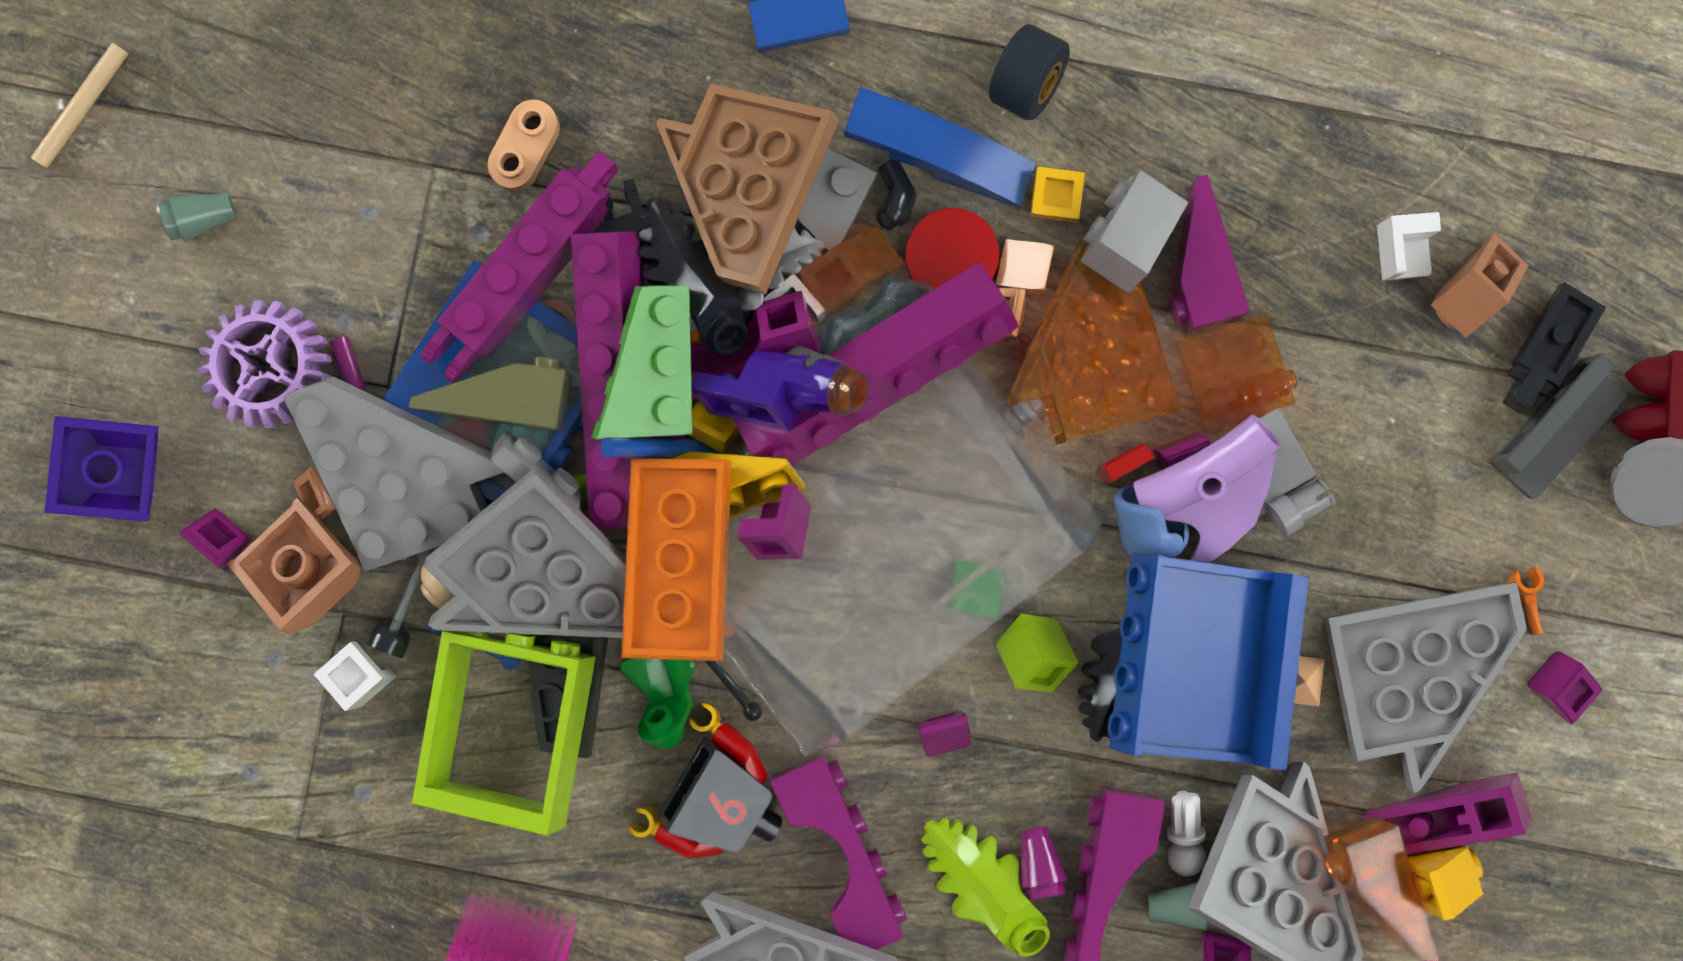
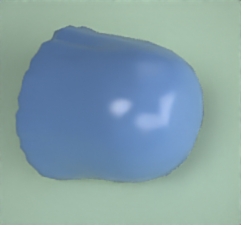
(1145, 529)

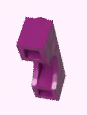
(773, 327)
(814, 798)

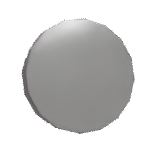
(1651, 482)

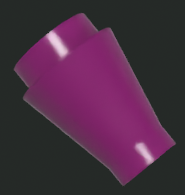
(1040, 865)

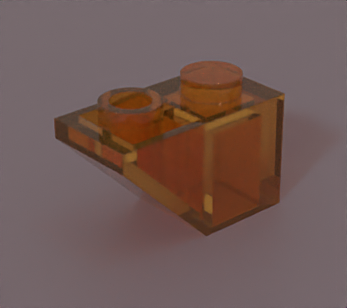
(851, 270)

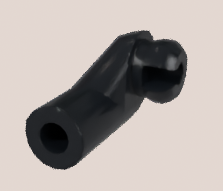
(900, 196)

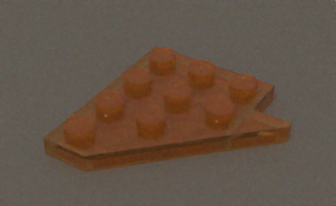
(1095, 358)

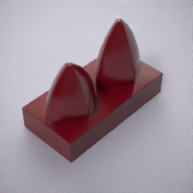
(1661, 379)

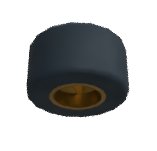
(1029, 72)

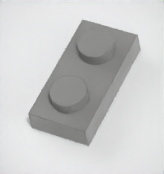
(520, 456)

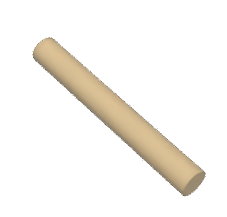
(79, 105)

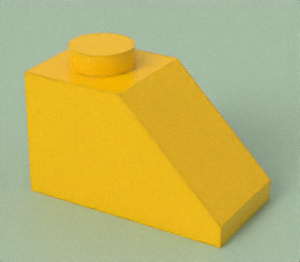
(1447, 879)

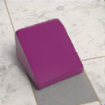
(1565, 686)
(944, 733)

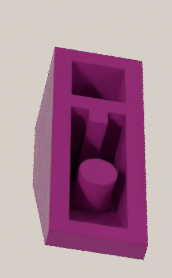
(1205, 274)
(1460, 814)

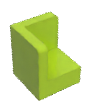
(1036, 653)

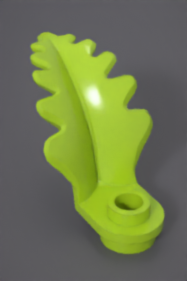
(985, 886)

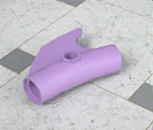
(1217, 487)

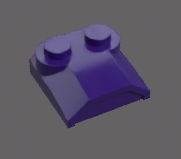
(102, 469)

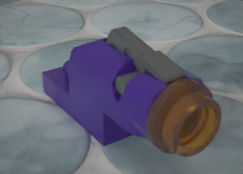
(780, 385)

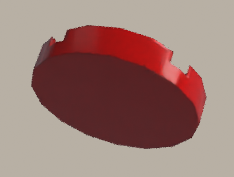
(949, 244)

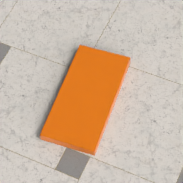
(677, 559)

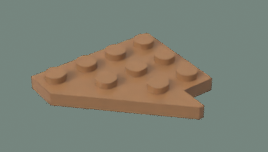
(747, 176)

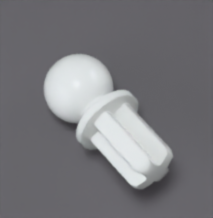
(1186, 853)

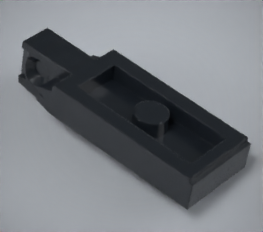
(1552, 346)

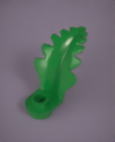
(667, 694)

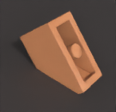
(1480, 286)

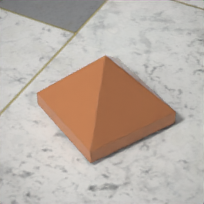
(314, 493)

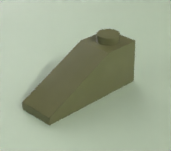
(509, 395)

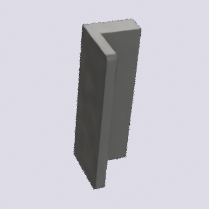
(1560, 426)

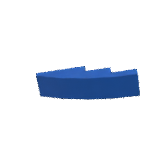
(940, 147)

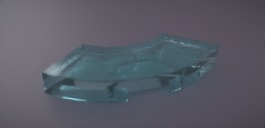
(891, 298)

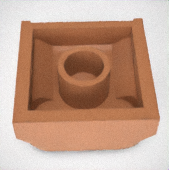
(296, 569)

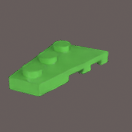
(652, 370)

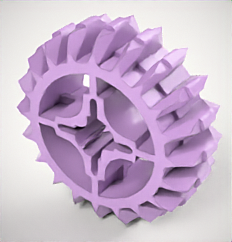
(275, 348)

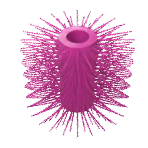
(483, 951)

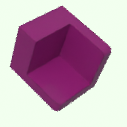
(780, 529)

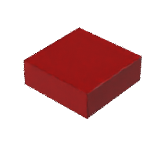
(1125, 462)

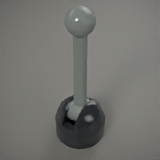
(391, 634)

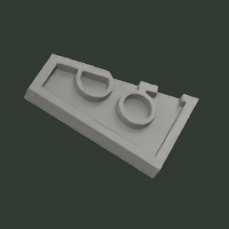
(835, 198)

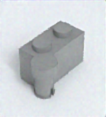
(1133, 231)
(1290, 494)

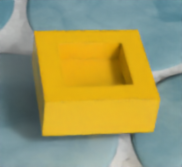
(1057, 194)
(712, 429)

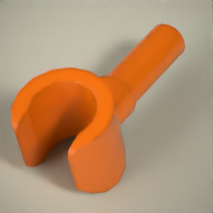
(1529, 597)

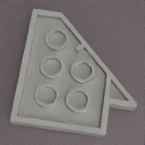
(531, 568)
(1420, 670)

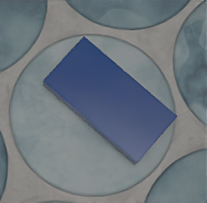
(796, 21)

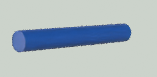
(650, 447)

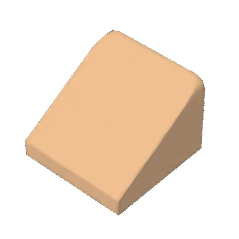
(1024, 266)

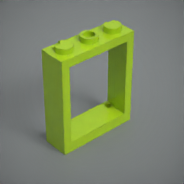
(442, 723)

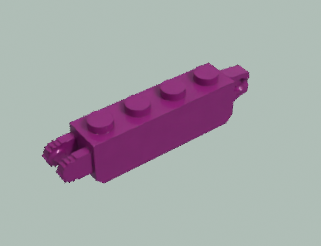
(522, 266)

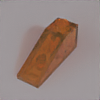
(1377, 873)

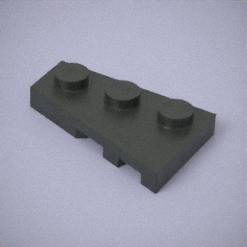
(548, 690)

